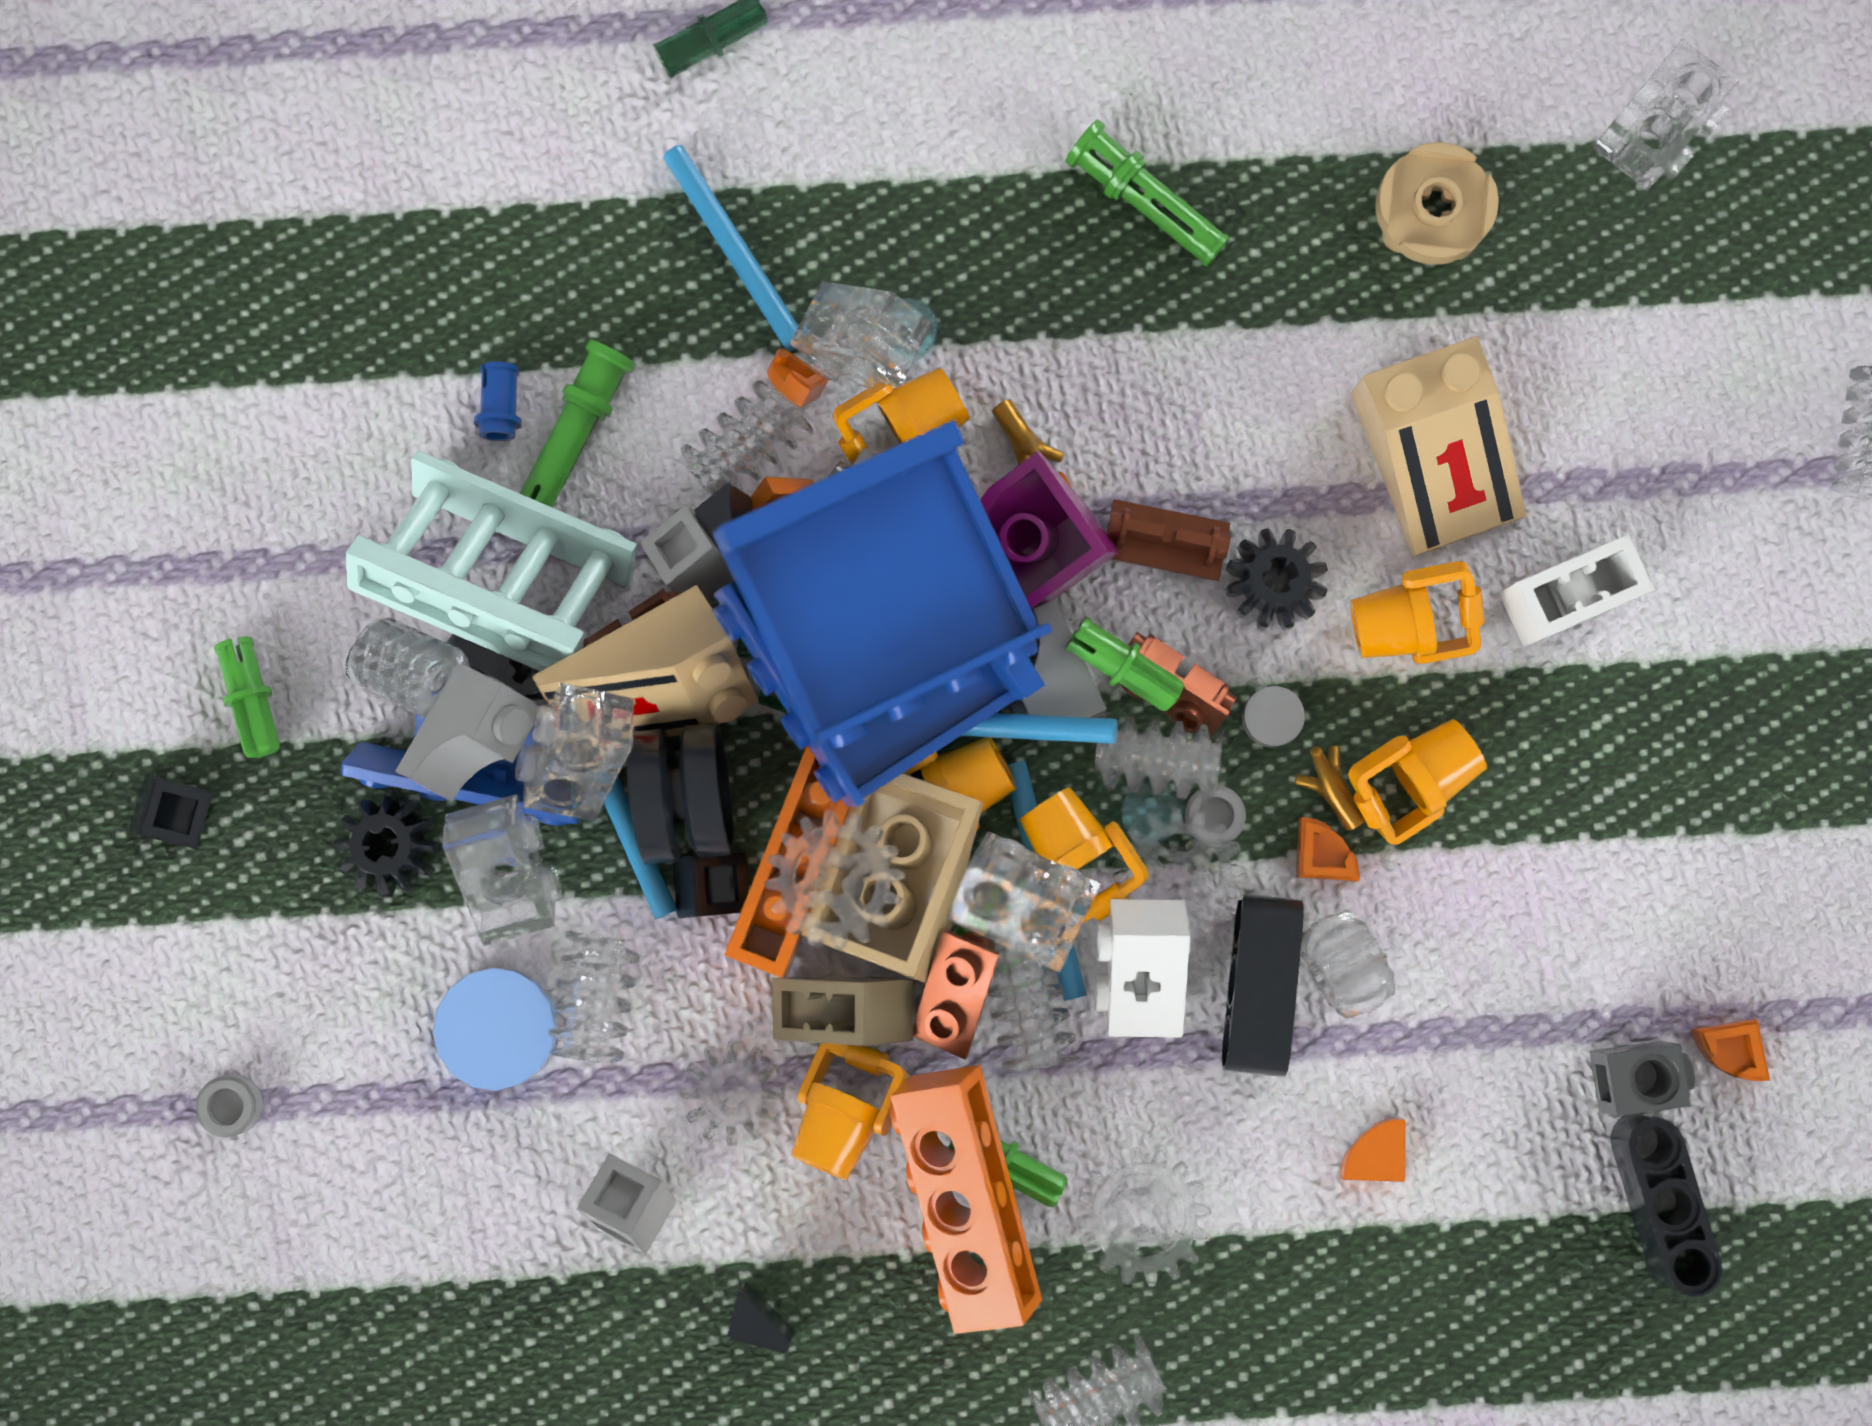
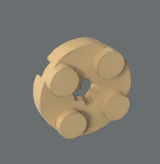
(1463, 184)

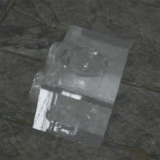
(498, 901)

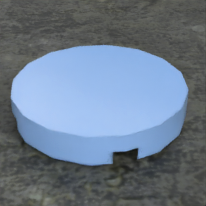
(495, 1028)

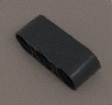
(1262, 985)
(1687, 1224)

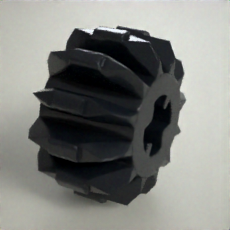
(1287, 559)
(363, 845)

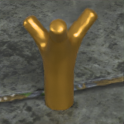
(1021, 437)
(1332, 786)

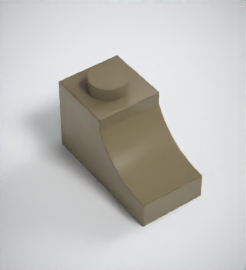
(843, 1010)

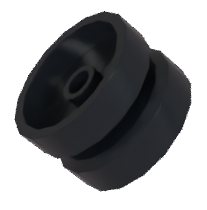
(671, 794)

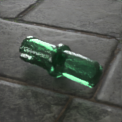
(709, 35)

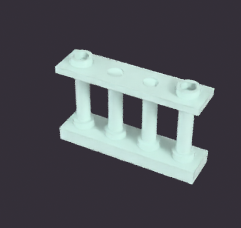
(470, 611)

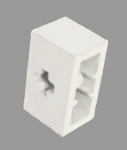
(1576, 590)
(1145, 968)

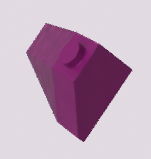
(1045, 530)

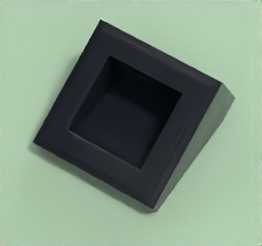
(721, 508)
(170, 811)
(710, 885)
(758, 1323)

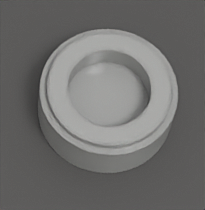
(1273, 716)
(1224, 808)
(229, 1106)

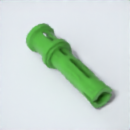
(1118, 182)
(586, 403)

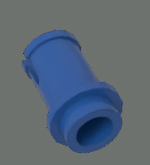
(498, 402)

